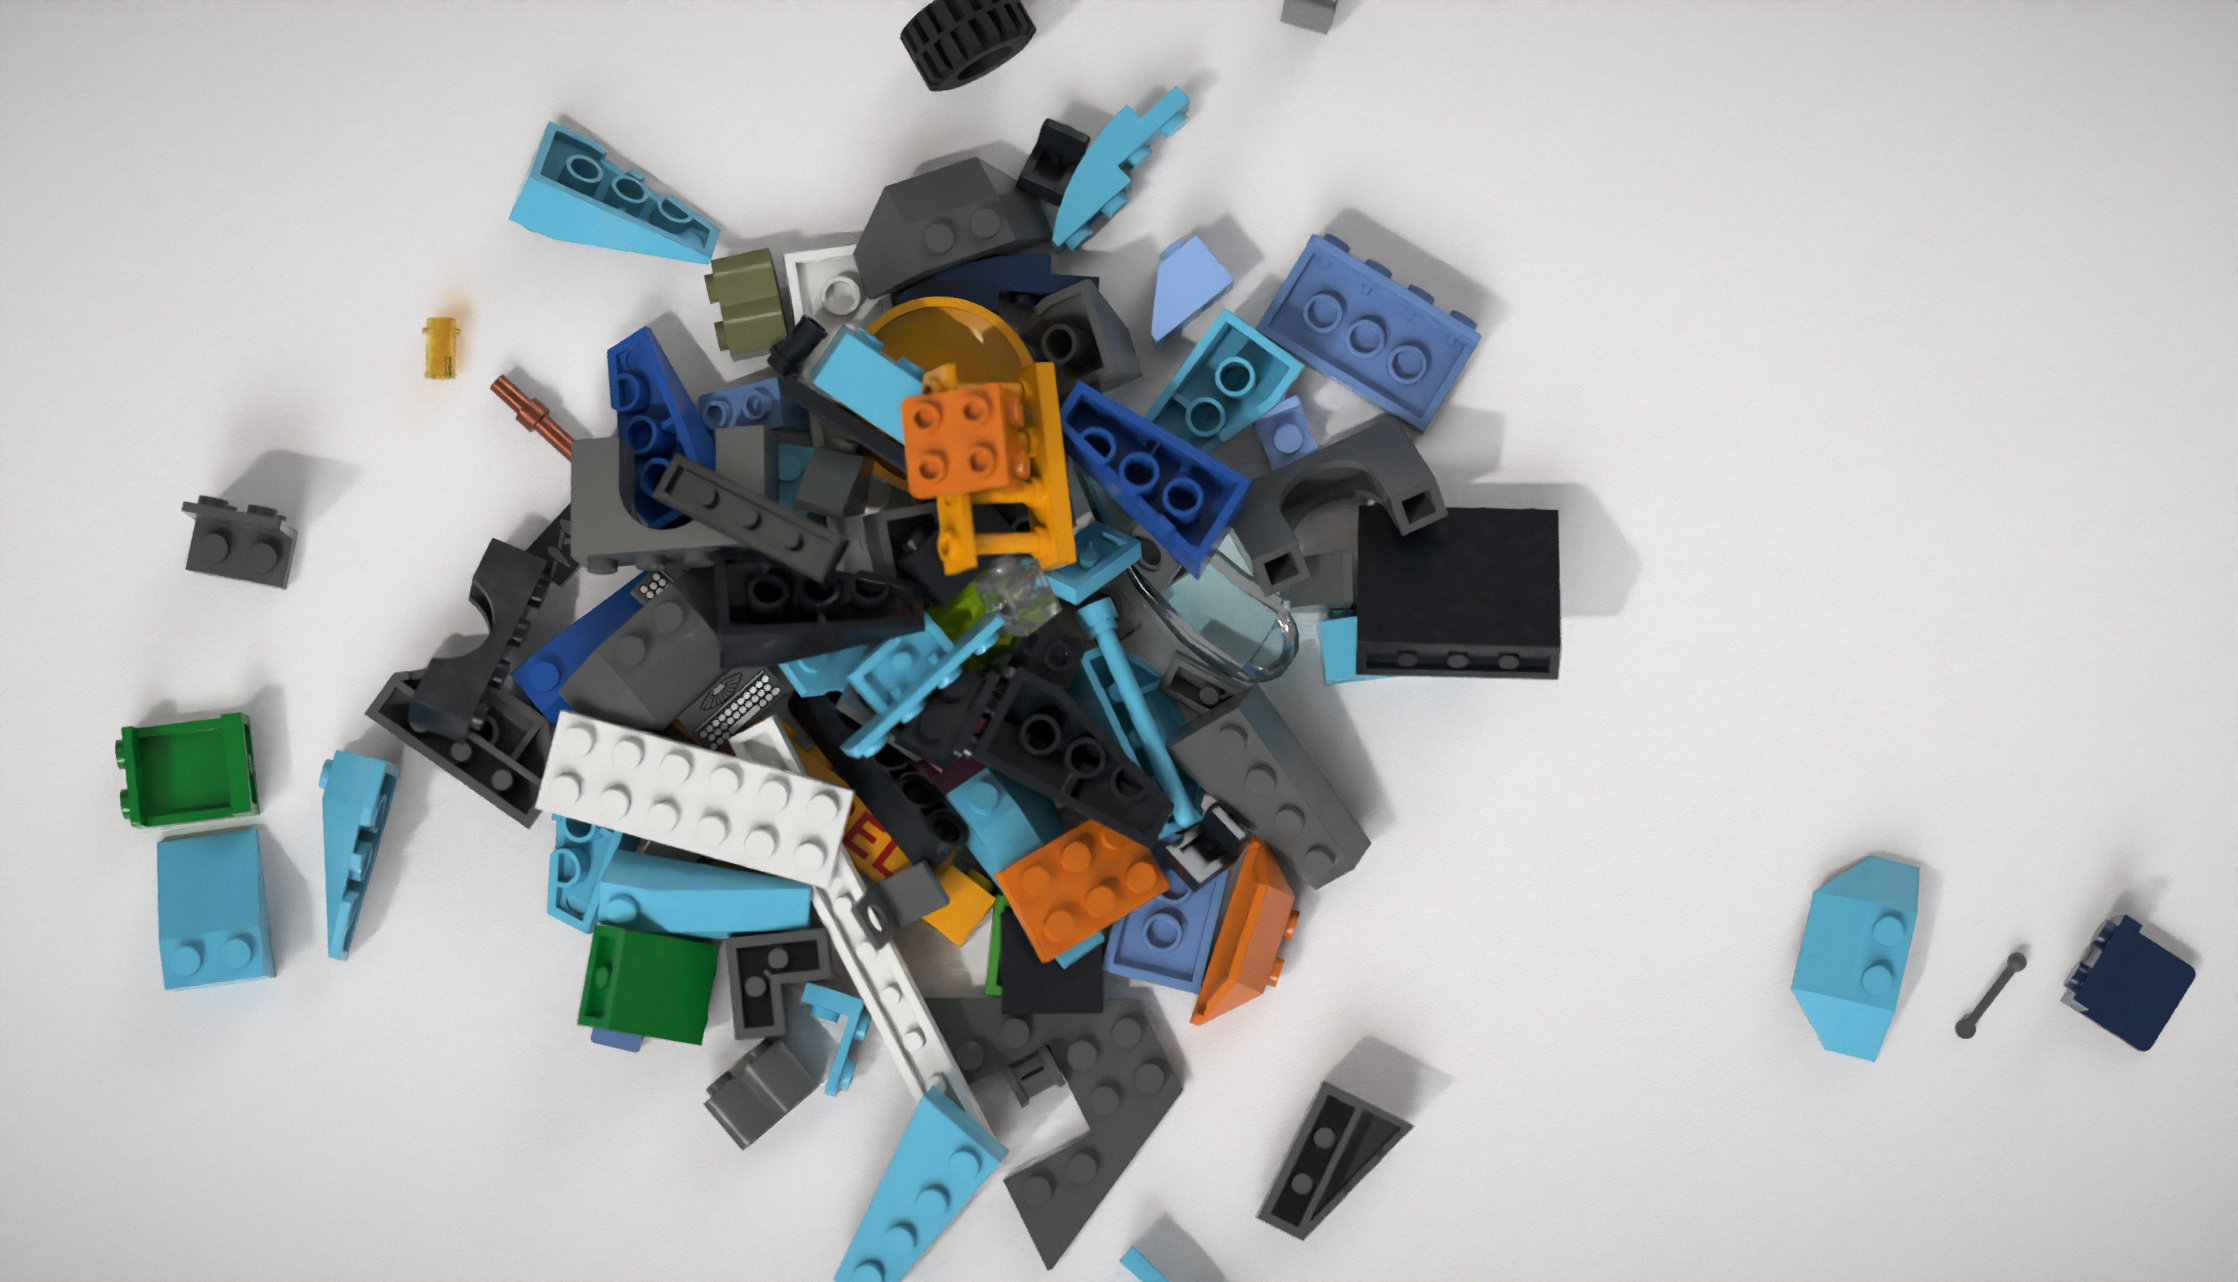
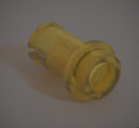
(440, 348)

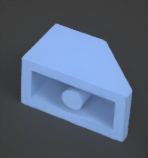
(1185, 287)

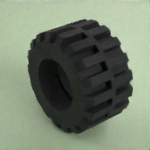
(965, 39)

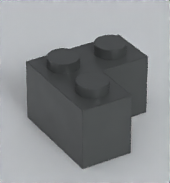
(760, 970)

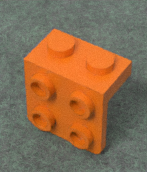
(964, 442)

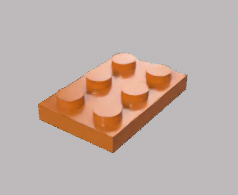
(1079, 886)

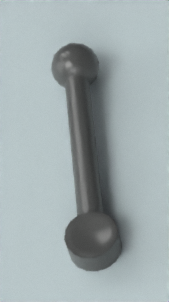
(1966, 1027)

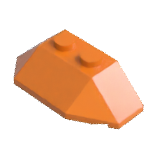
(1248, 937)

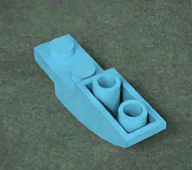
(1099, 179)

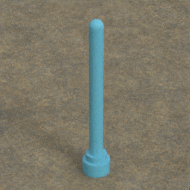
(1100, 623)

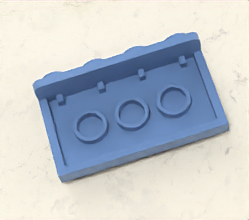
(1369, 331)

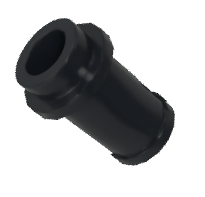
(796, 346)

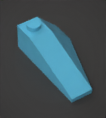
(354, 819)
(1008, 824)
(578, 866)

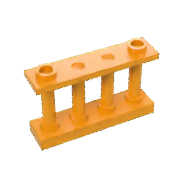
(1045, 488)

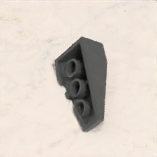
(1082, 339)

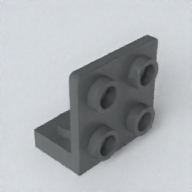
(240, 545)

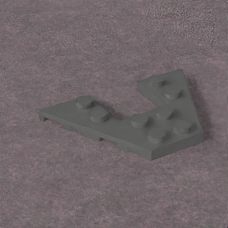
(1114, 1076)

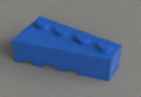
(1156, 477)

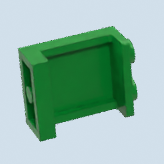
(188, 772)
(648, 985)

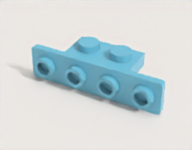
(905, 670)

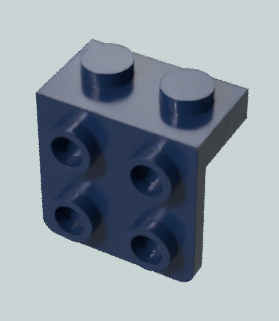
(2127, 983)

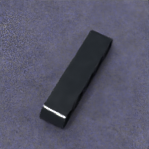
(887, 784)

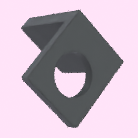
(899, 901)

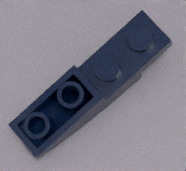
(1016, 278)

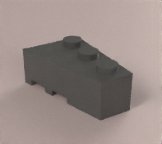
(1327, 1158)

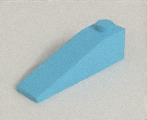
(588, 200)
(1224, 384)
(698, 899)

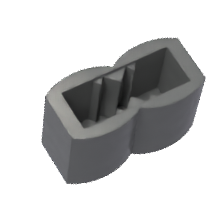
(760, 1093)

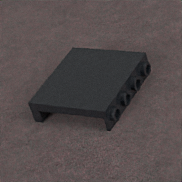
(1460, 595)

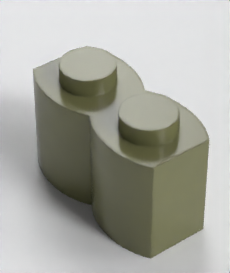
(748, 304)

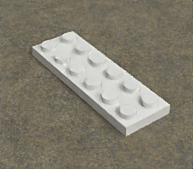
(695, 798)

